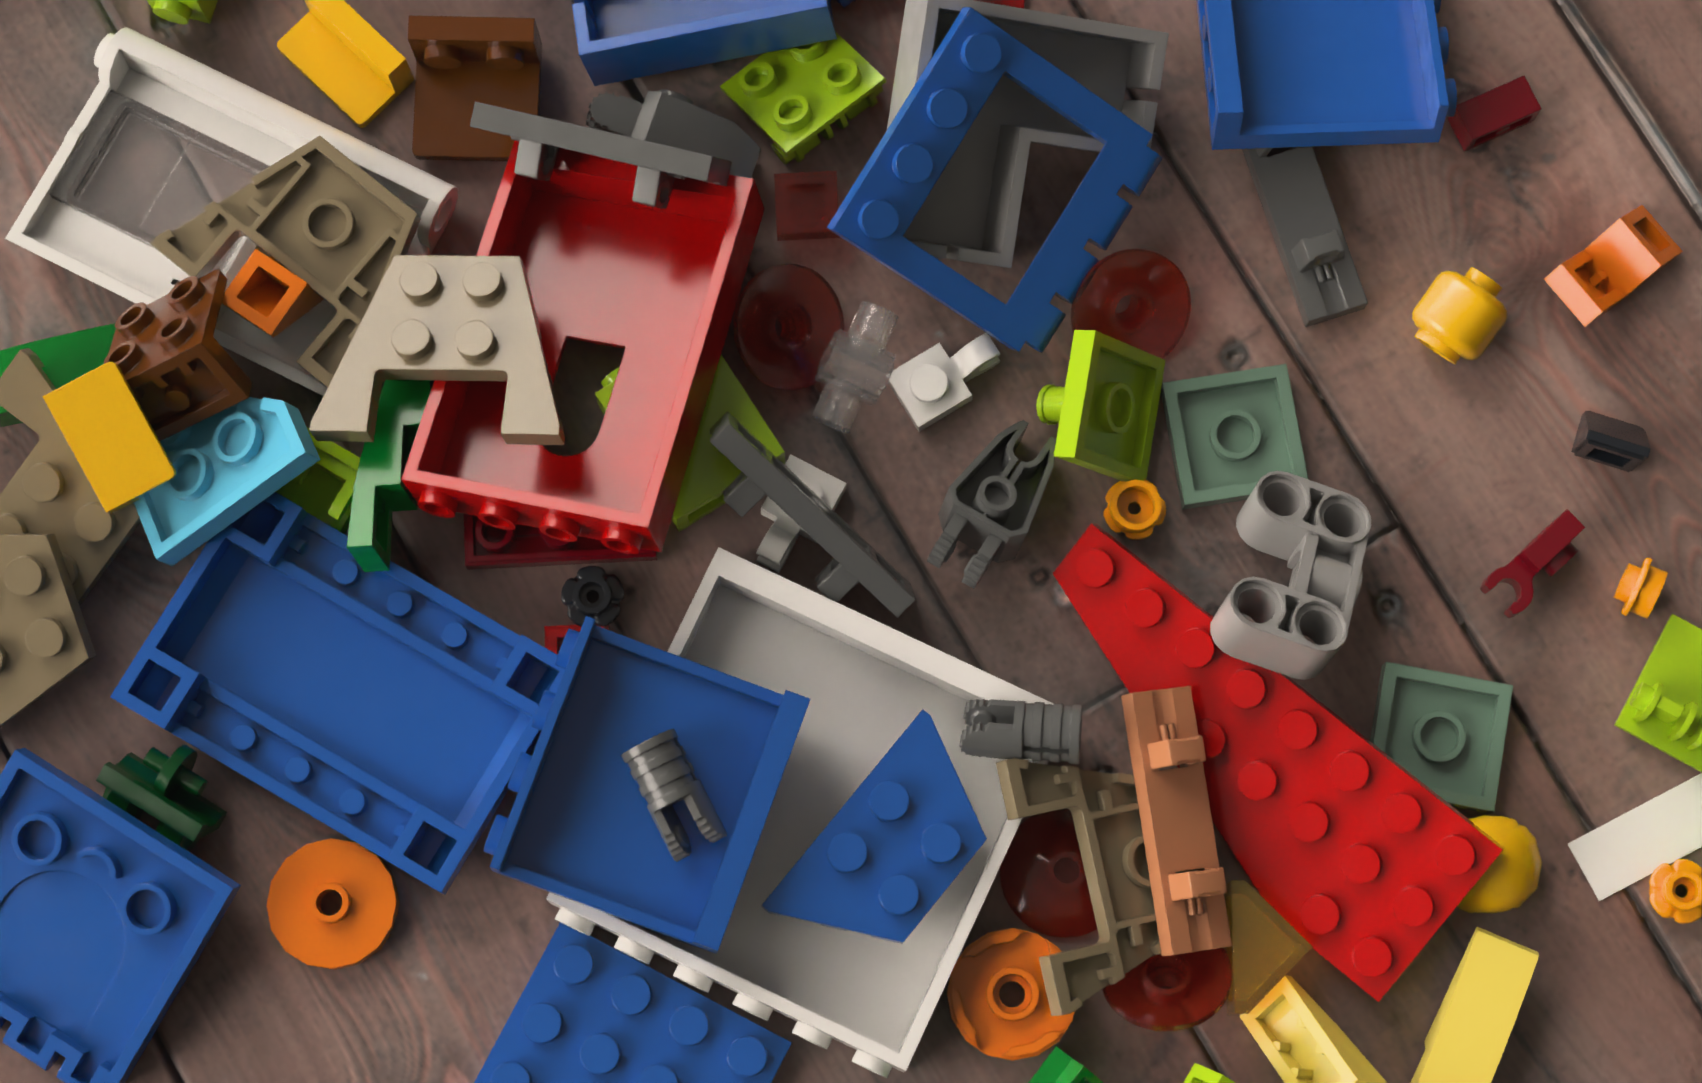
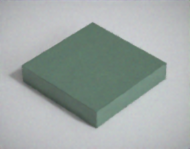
(1231, 433)
(1444, 731)

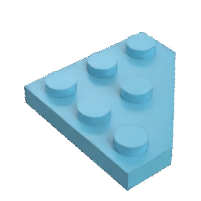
(223, 473)

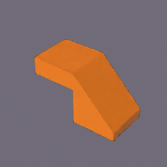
(1613, 265)
(269, 294)

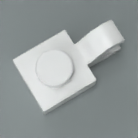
(935, 384)
(785, 531)

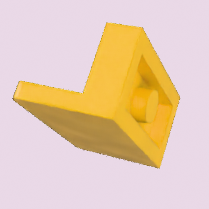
(346, 59)
(110, 436)

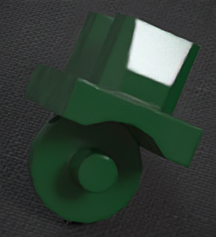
(166, 791)

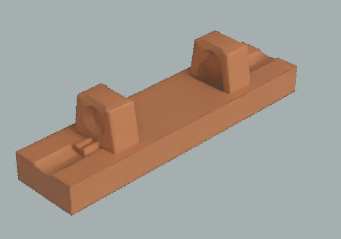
(1176, 821)

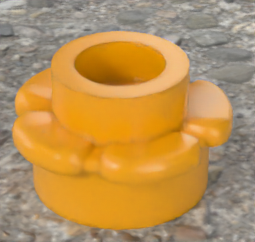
(1139, 492)
(1640, 588)
(1663, 895)

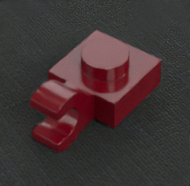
(1547, 551)

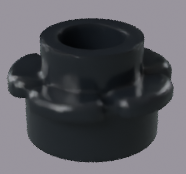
(591, 579)

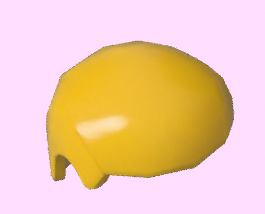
(1512, 874)

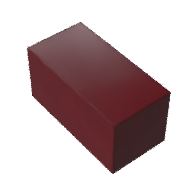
(1494, 113)

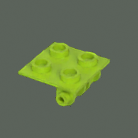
(803, 91)
(1668, 695)

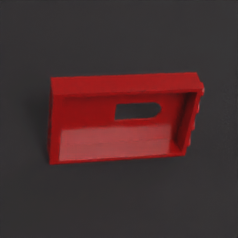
(609, 278)

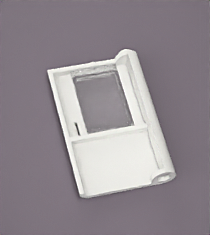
(162, 146)

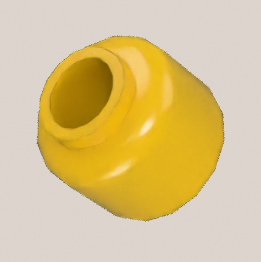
(1459, 315)

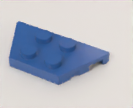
(888, 845)

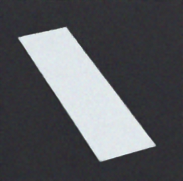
(1642, 839)

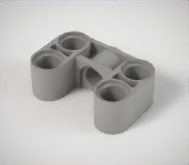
(1322, 581)

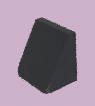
(1610, 441)

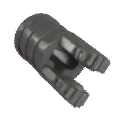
(1022, 730)
(666, 779)

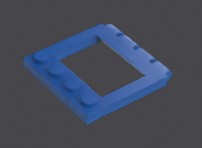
(926, 138)

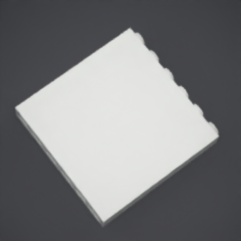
(863, 696)

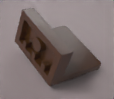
(465, 63)
(175, 360)

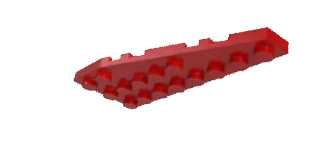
(1305, 802)

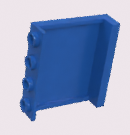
(1324, 72)
(581, 814)

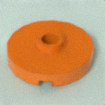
(366, 911)
(976, 1002)

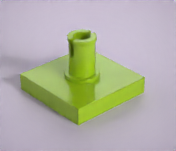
(1105, 407)

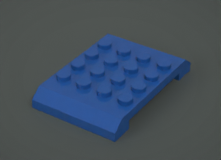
(344, 688)

